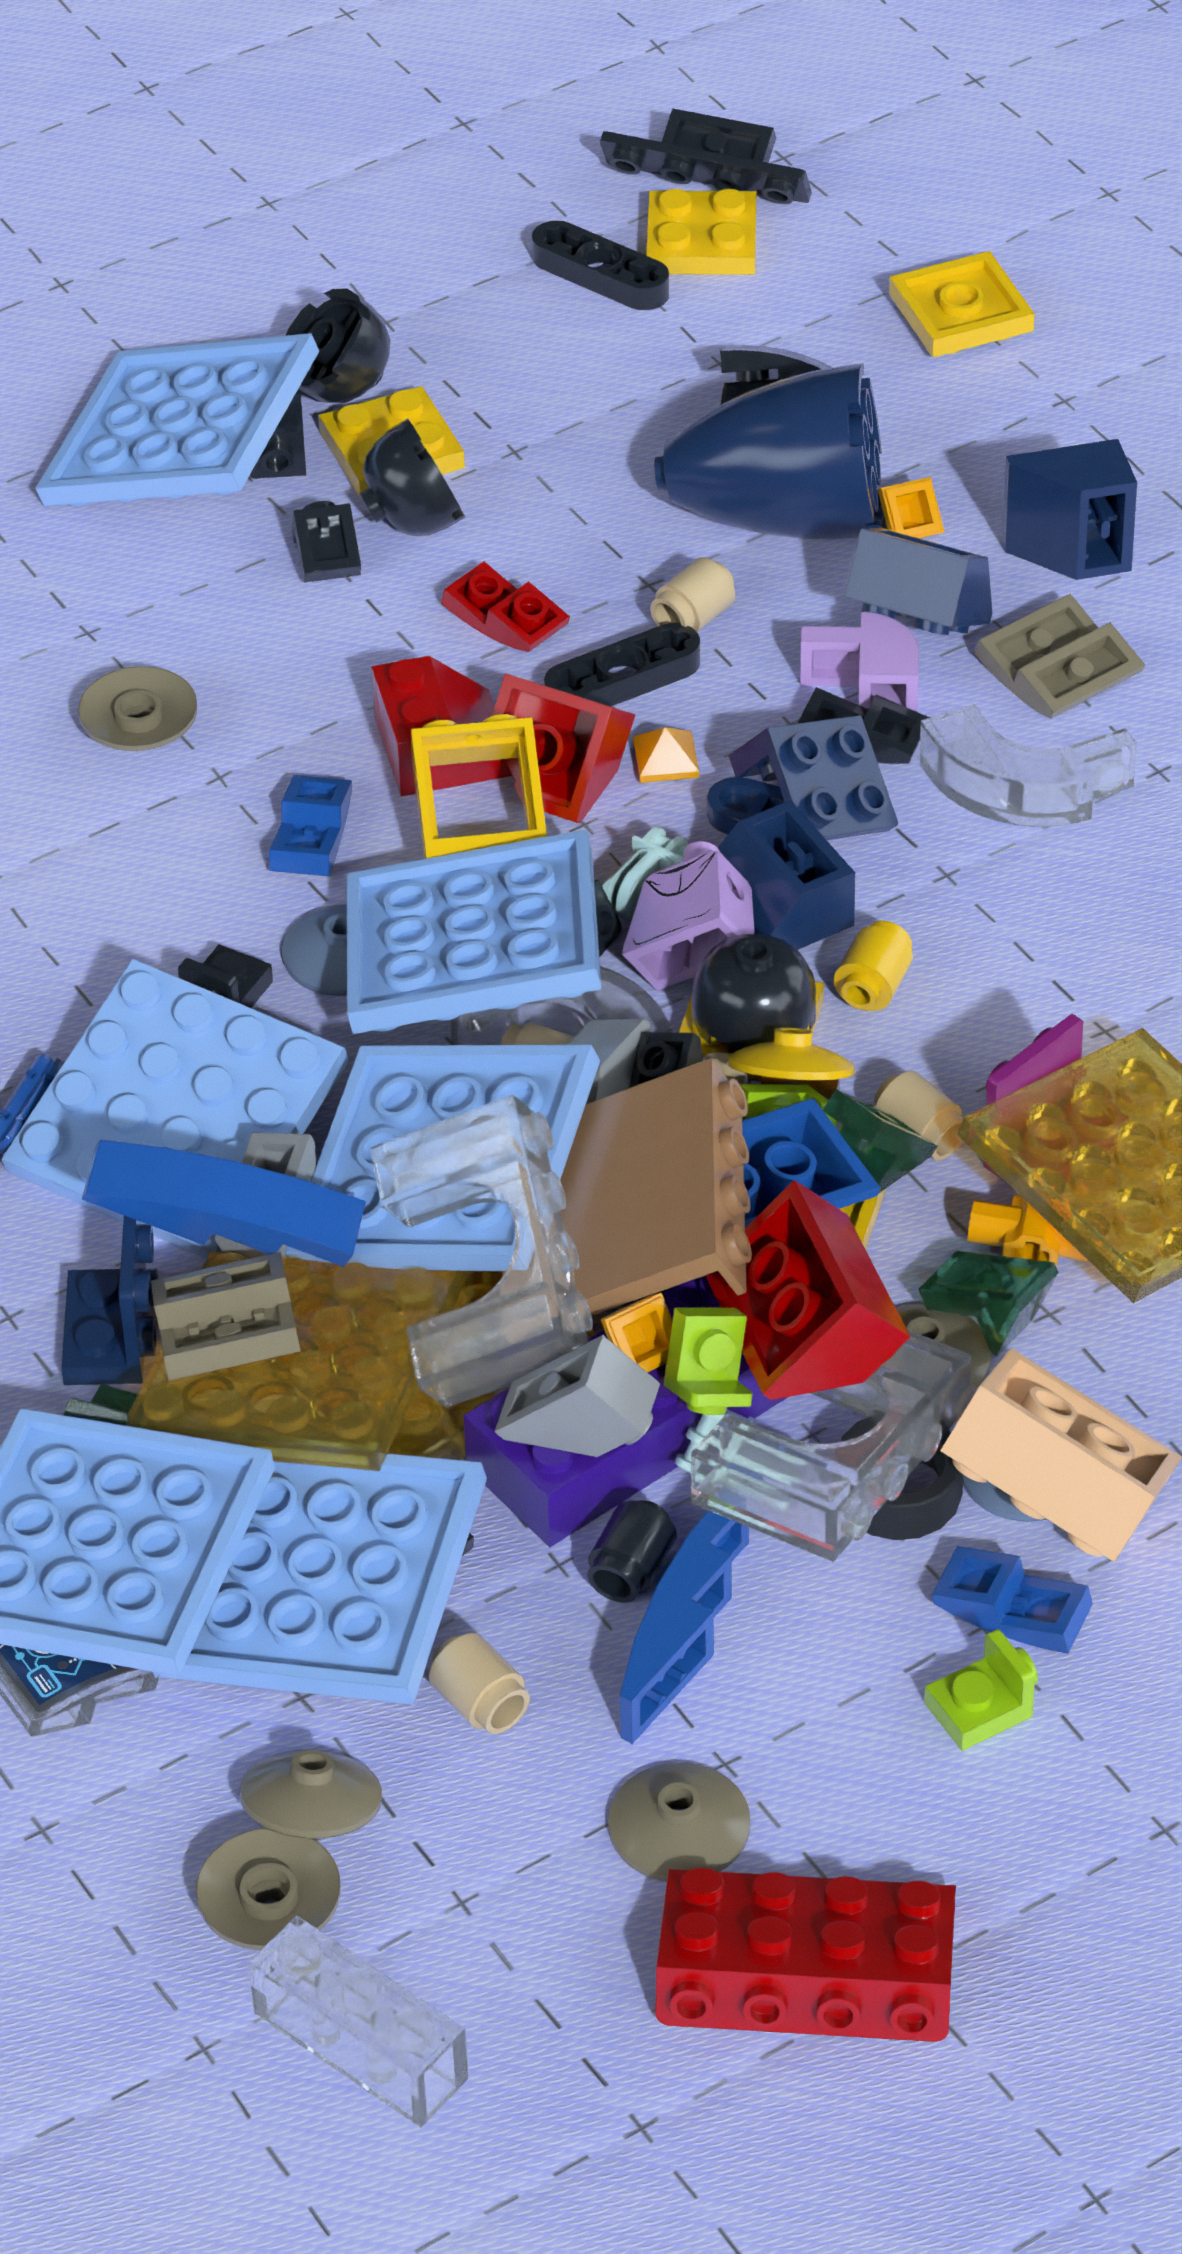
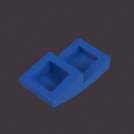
(311, 825)
(996, 1594)

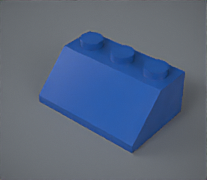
(801, 1147)

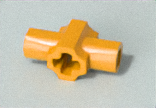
(1018, 1231)

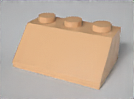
(1060, 1455)

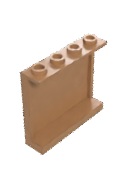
(659, 1187)

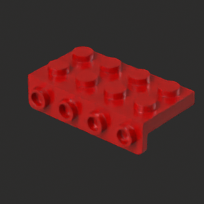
(806, 1955)

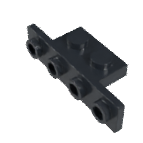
(712, 153)

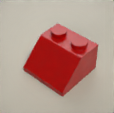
(425, 691)

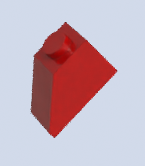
(574, 740)

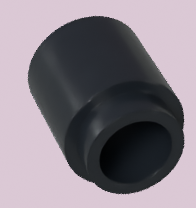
(631, 1550)

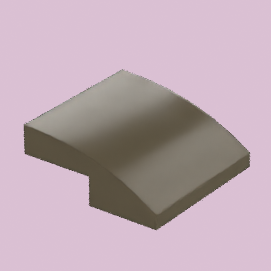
(1058, 657)
(225, 1316)

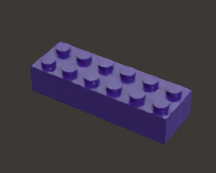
(566, 1490)

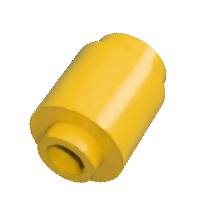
(874, 966)

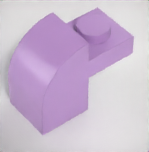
(875, 657)

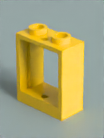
(493, 739)

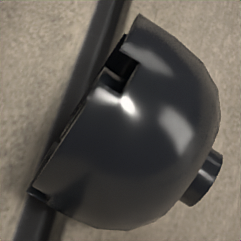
(350, 346)
(407, 484)
(751, 989)

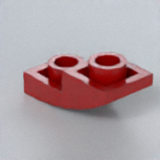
(502, 612)

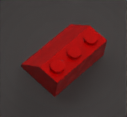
(811, 1300)

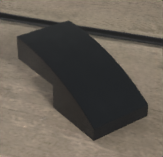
(890, 726)

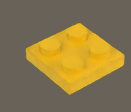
(703, 231)
(961, 304)
(355, 427)

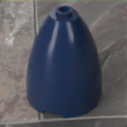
(784, 458)

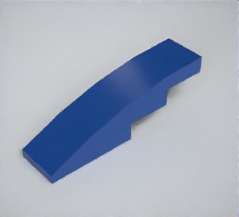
(223, 1197)
(679, 1622)

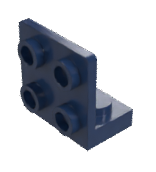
(825, 772)
(107, 1315)

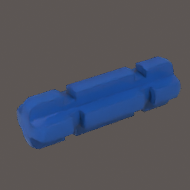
(26, 1097)

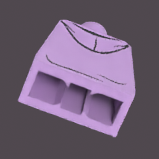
(686, 915)

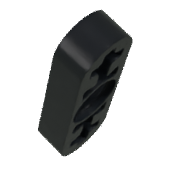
(631, 279)
(658, 655)

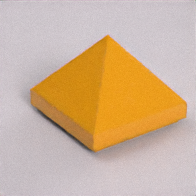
(912, 508)
(665, 755)
(642, 1331)

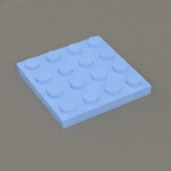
(178, 421)
(471, 932)
(176, 1074)
(416, 1086)
(118, 1536)
(341, 1579)

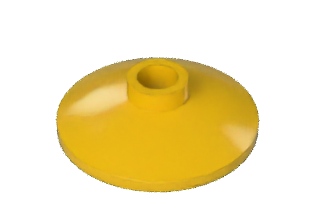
(791, 1057)

